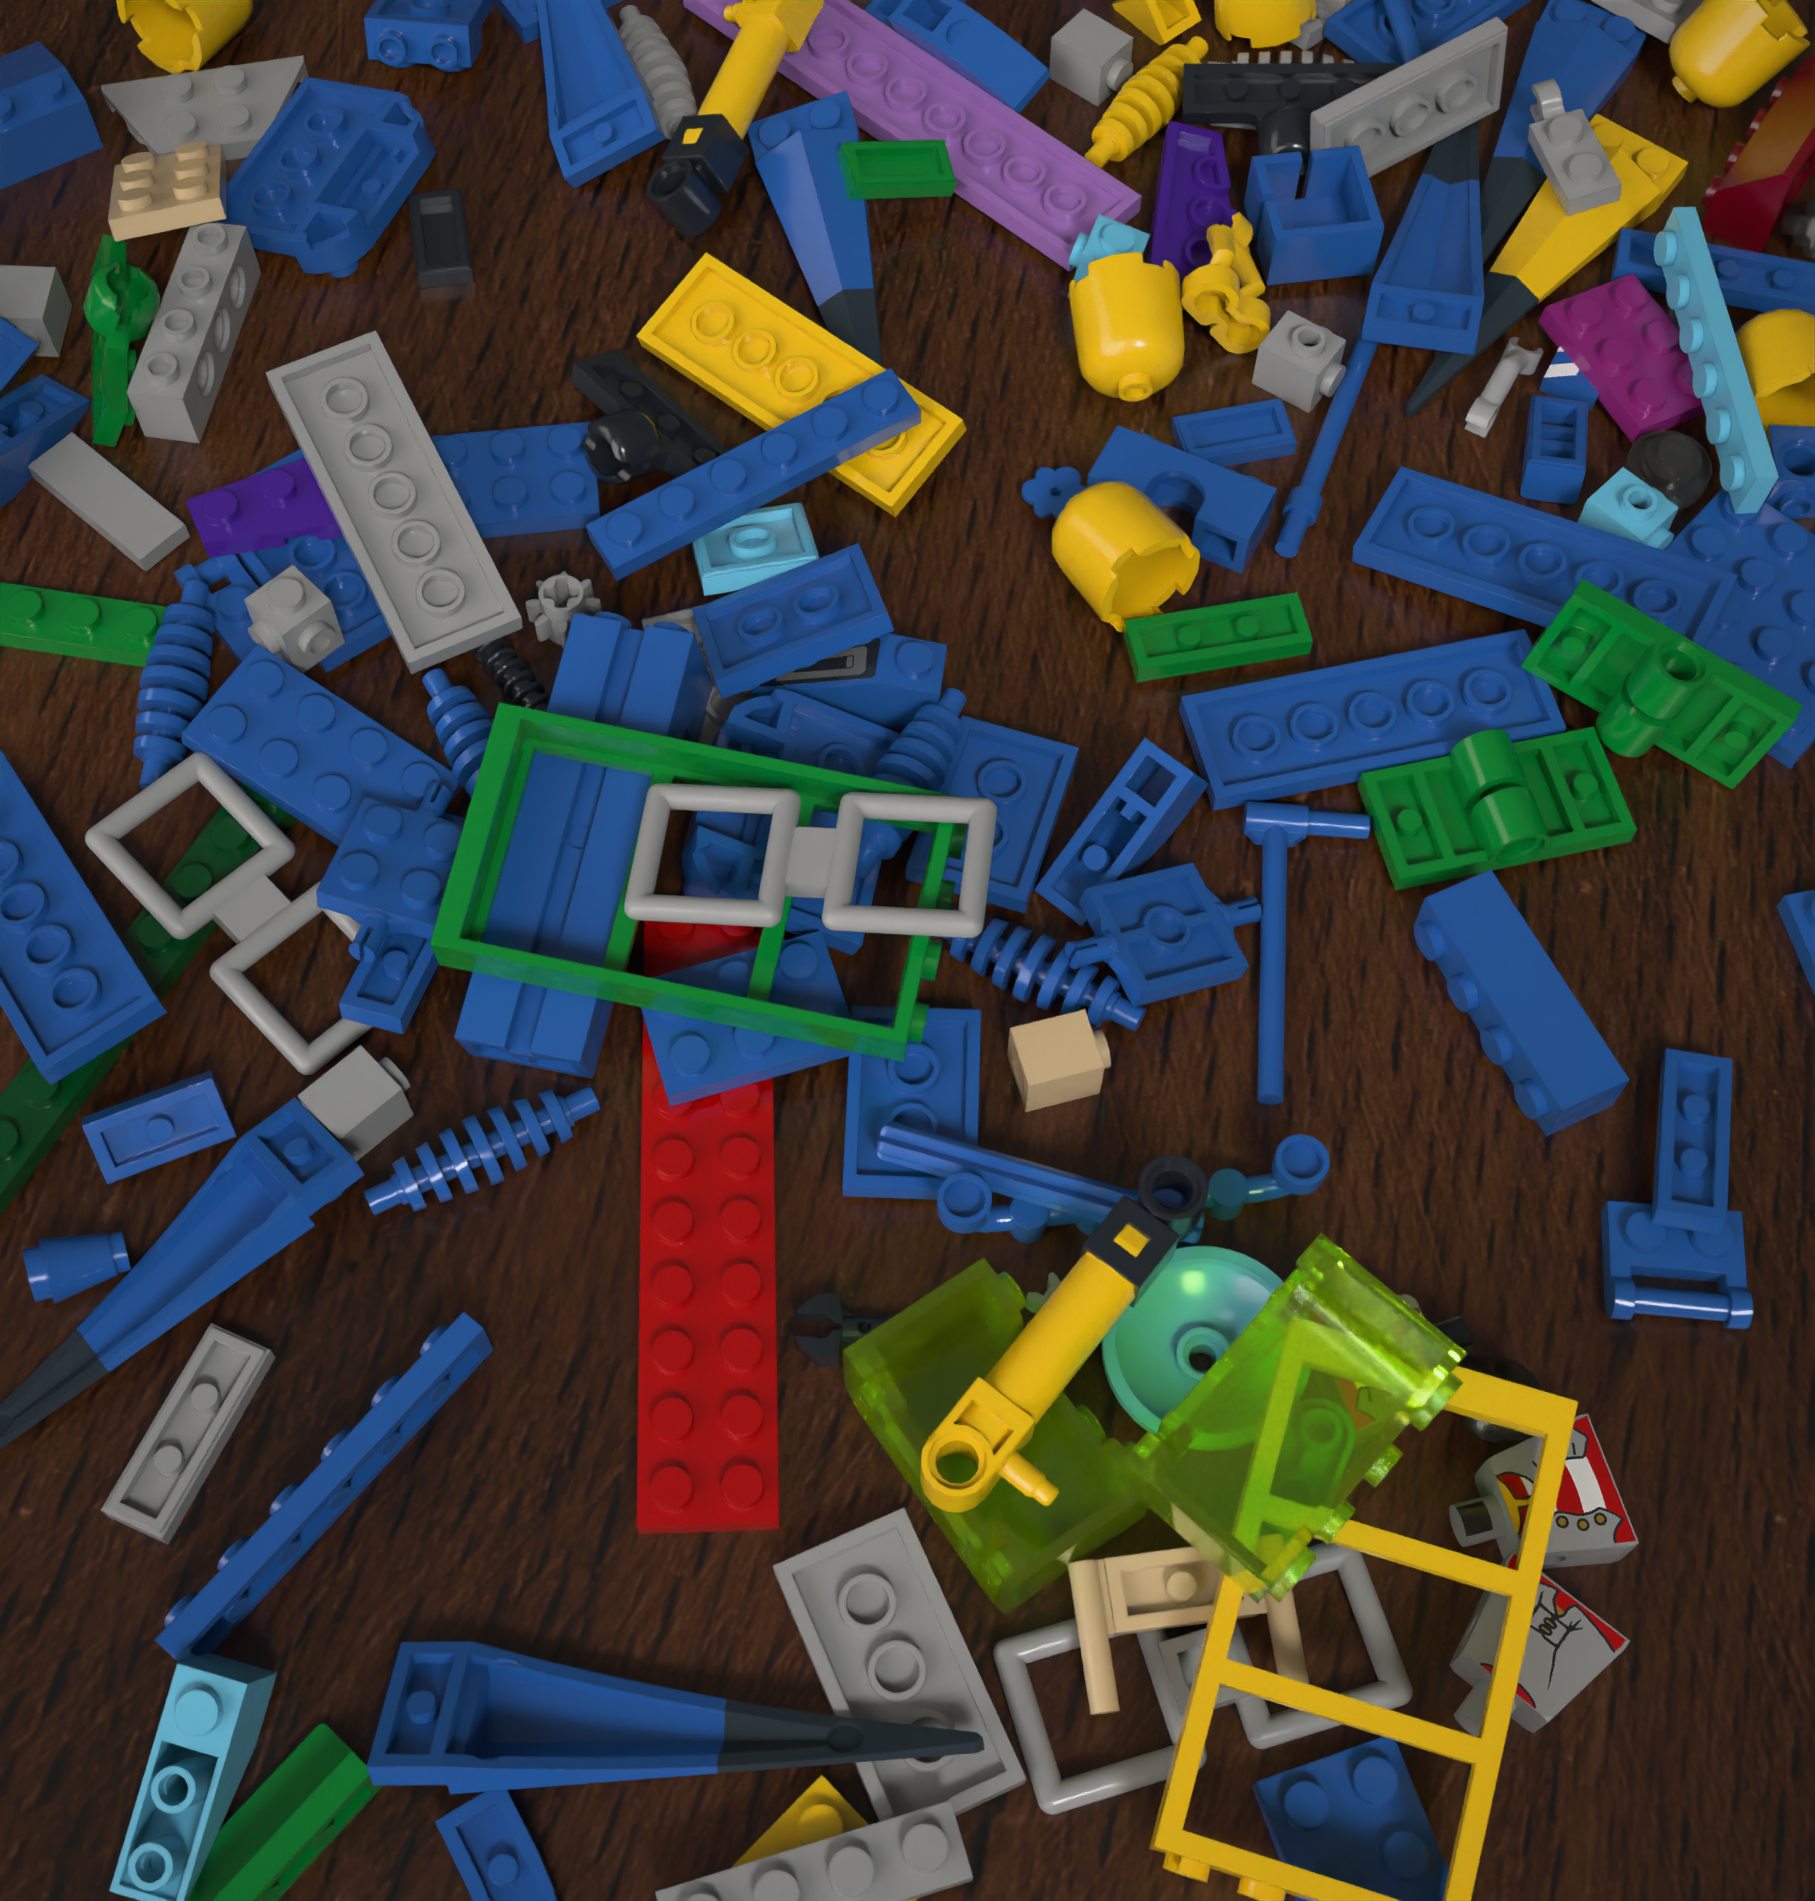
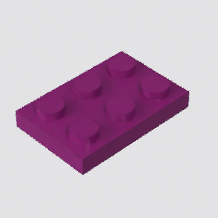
(1627, 354)

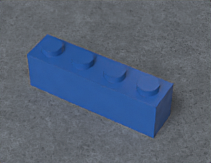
(1518, 1003)

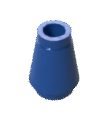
(74, 1264)

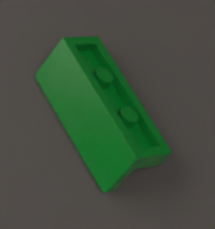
(287, 1822)

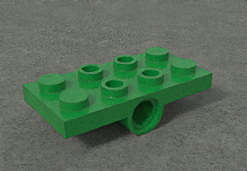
(1658, 687)
(1495, 806)

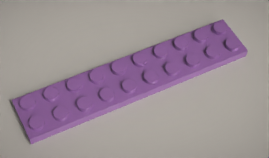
(996, 154)

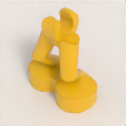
(1214, 292)

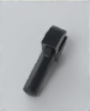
(847, 1329)

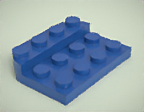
(330, 174)
(728, 849)

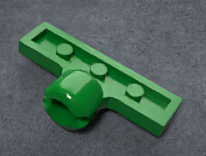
(120, 311)

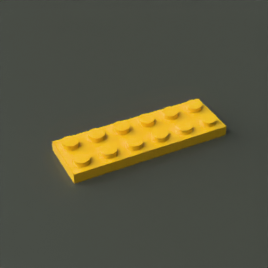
(782, 364)

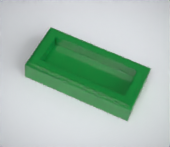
(896, 169)

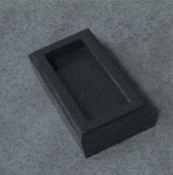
(440, 239)

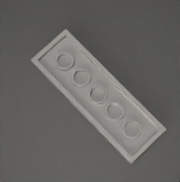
(394, 502)

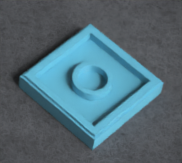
(754, 548)

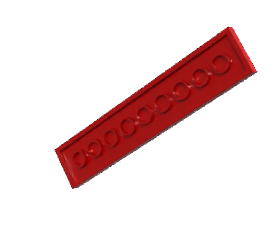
(706, 1286)

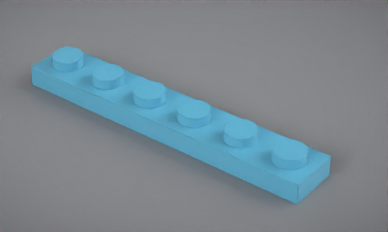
(1716, 361)

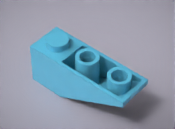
(191, 1775)

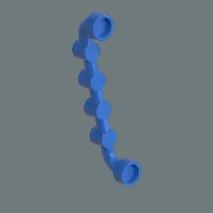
(1297, 1169)

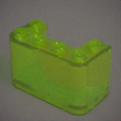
(914, 1374)
(1294, 1421)

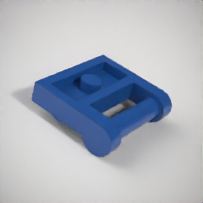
(1646, 1249)

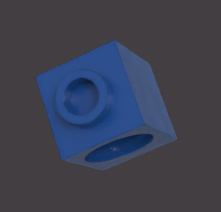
(1795, 462)

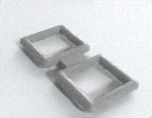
(813, 860)
(242, 903)
(1172, 1673)

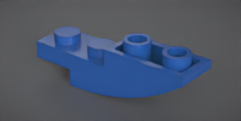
(967, 46)

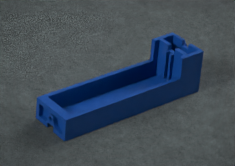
(579, 841)

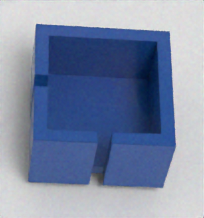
(1327, 231)

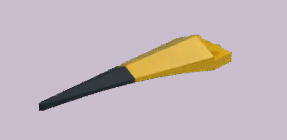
(1554, 246)

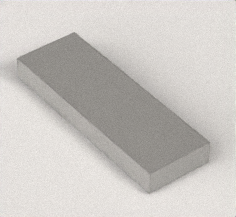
(109, 501)
(188, 1434)

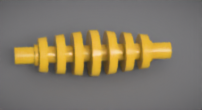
(1144, 104)

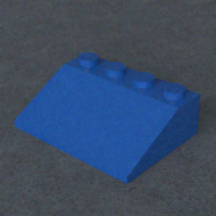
(40, 115)

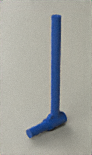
(1276, 828)

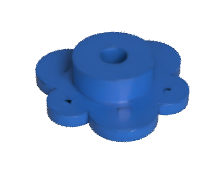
(1051, 490)

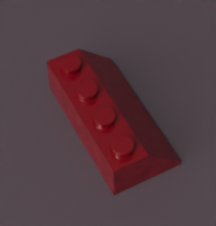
(1769, 169)

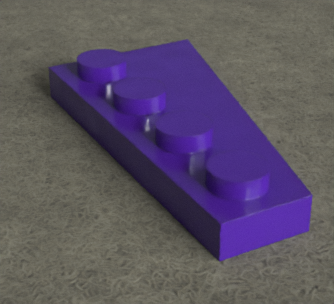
(1189, 197)
(263, 511)

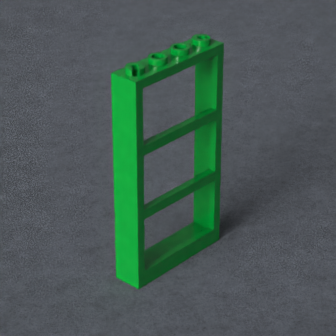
(488, 835)

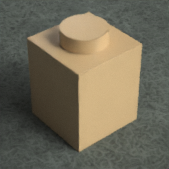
(1057, 1060)

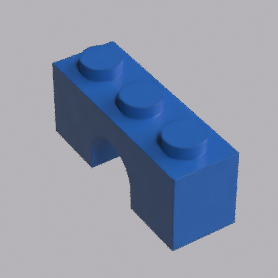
(1227, 506)

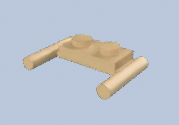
(1156, 1594)

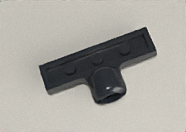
(1271, 97)
(641, 424)

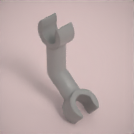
(1487, 406)

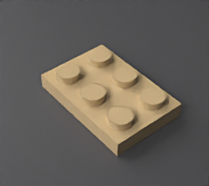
(168, 190)

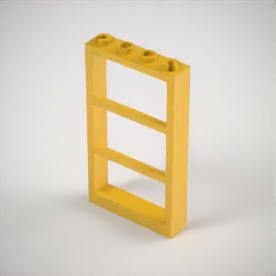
(1268, 1879)

